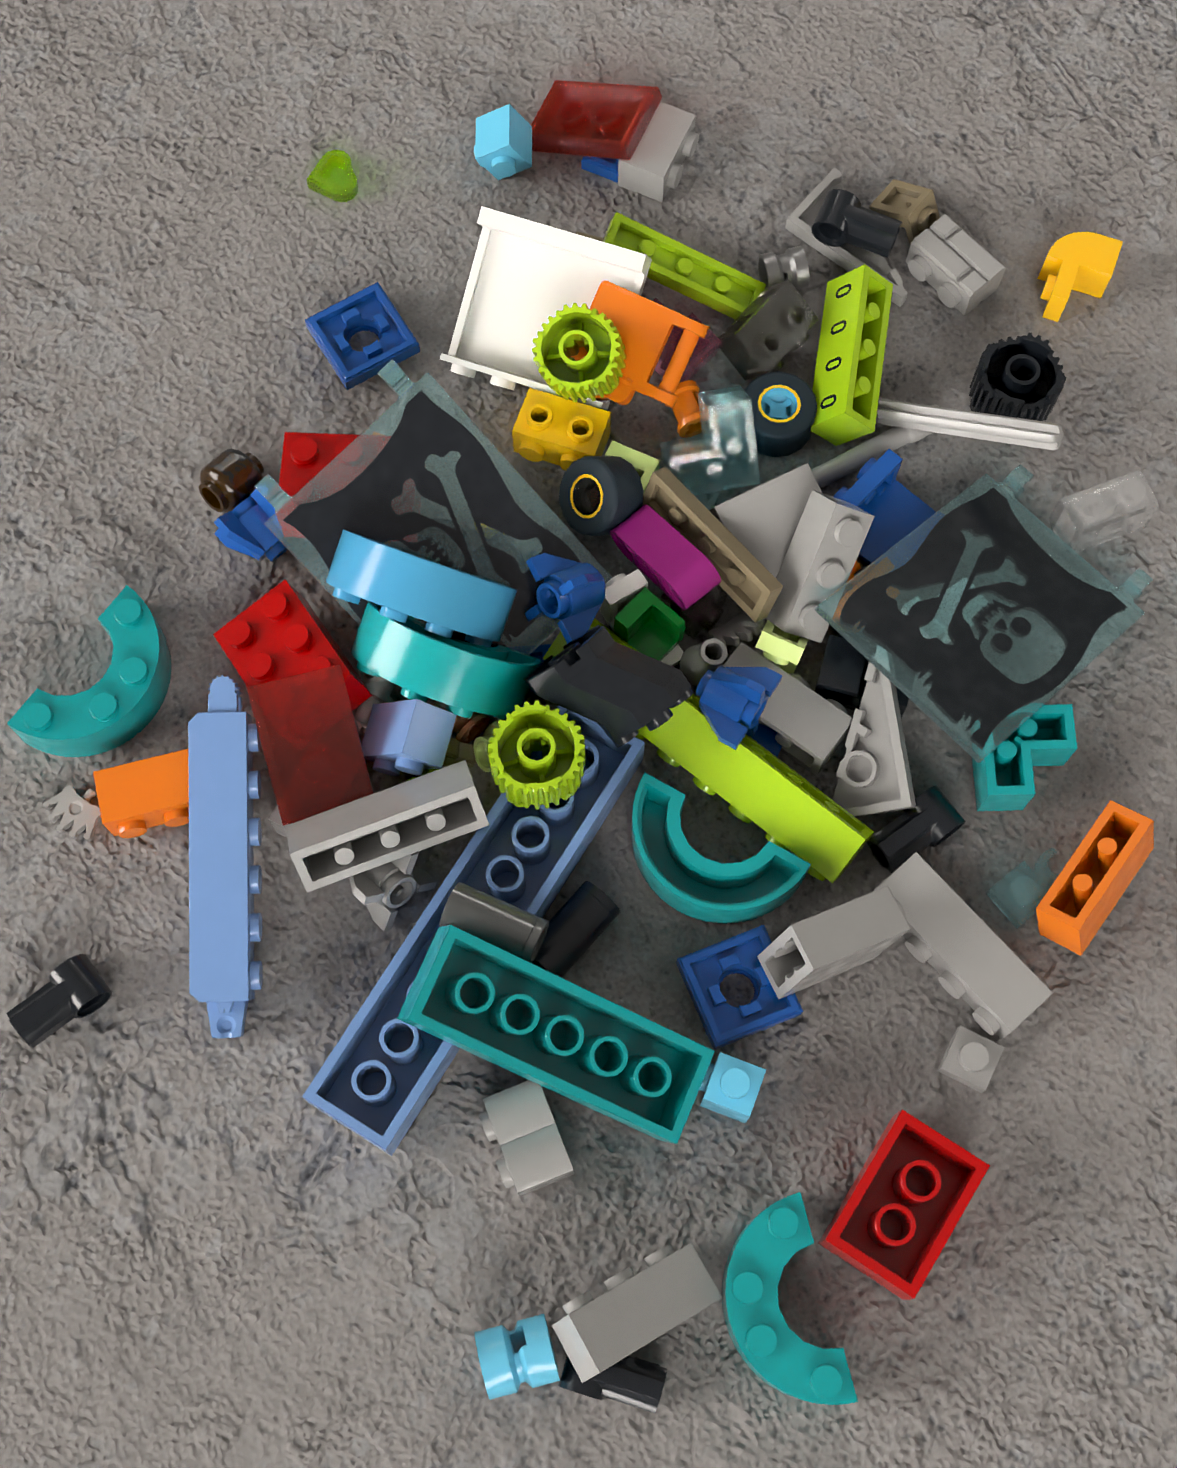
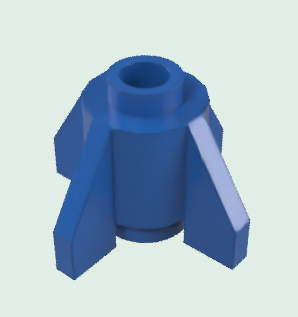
(245, 529)
(569, 592)
(735, 700)

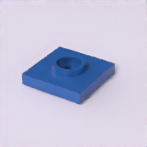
(362, 311)
(708, 967)

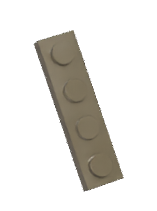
(739, 570)

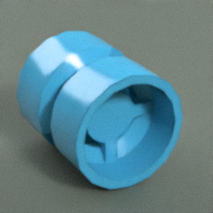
(516, 1356)

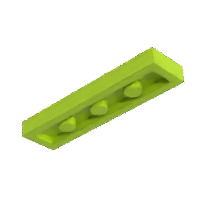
(685, 268)

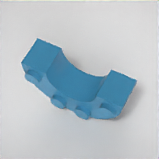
(420, 589)

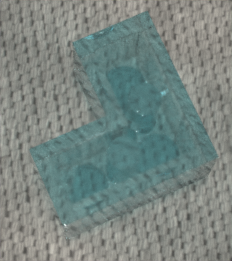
(724, 452)

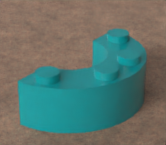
(442, 668)
(118, 703)
(697, 884)
(754, 1313)

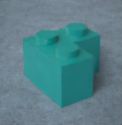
(1006, 775)

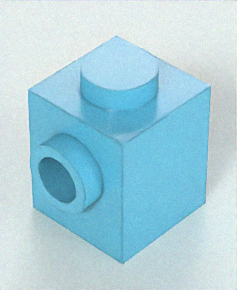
(503, 142)
(731, 1087)

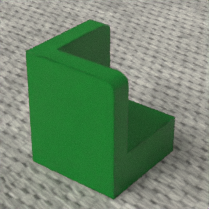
(649, 625)

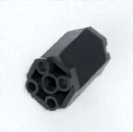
(610, 685)

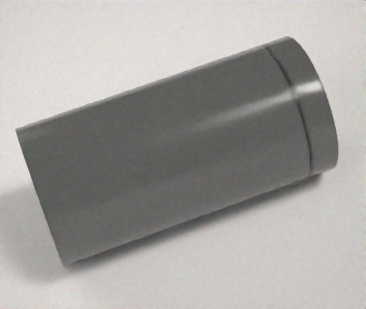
(495, 921)

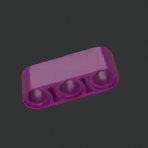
(665, 557)

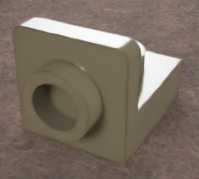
(908, 204)

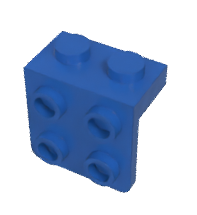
(892, 504)

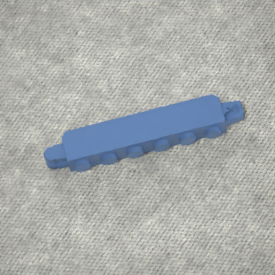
(223, 859)

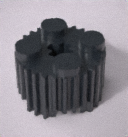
(1017, 379)

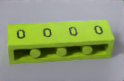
(851, 355)

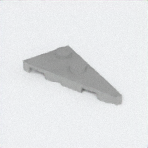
(847, 255)
(876, 763)

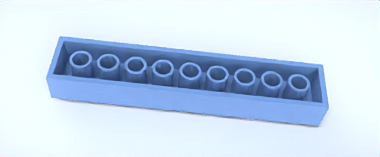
(524, 856)

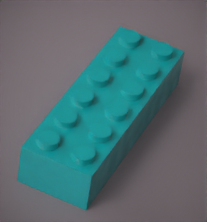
(556, 1034)

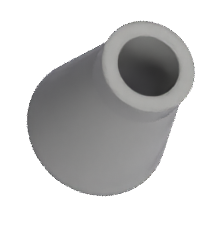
(702, 657)

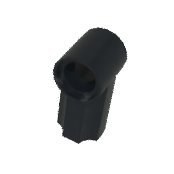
(844, 220)
(916, 829)
(72, 993)
(627, 1381)

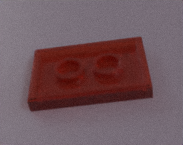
(594, 119)
(310, 742)

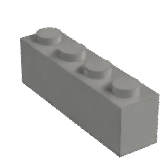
(385, 826)
(964, 950)

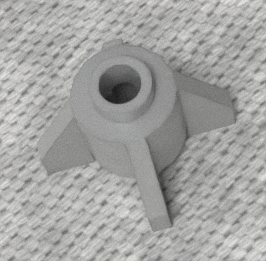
(390, 887)

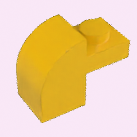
(1080, 264)

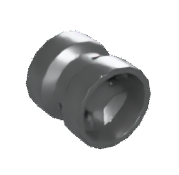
(783, 267)

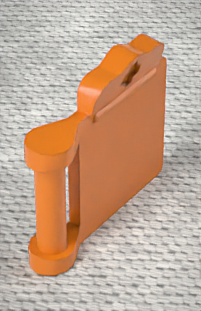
(644, 333)

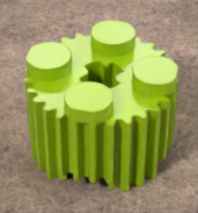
(563, 336)
(542, 780)

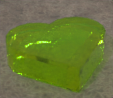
(334, 177)

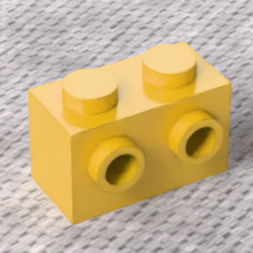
(559, 429)

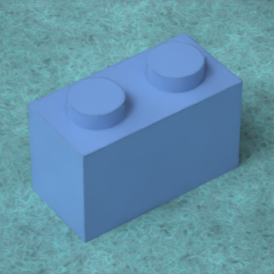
(407, 737)

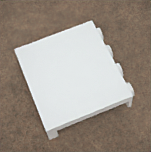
(520, 280)

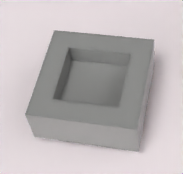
(971, 1059)

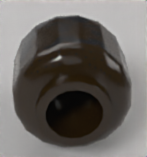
(229, 479)

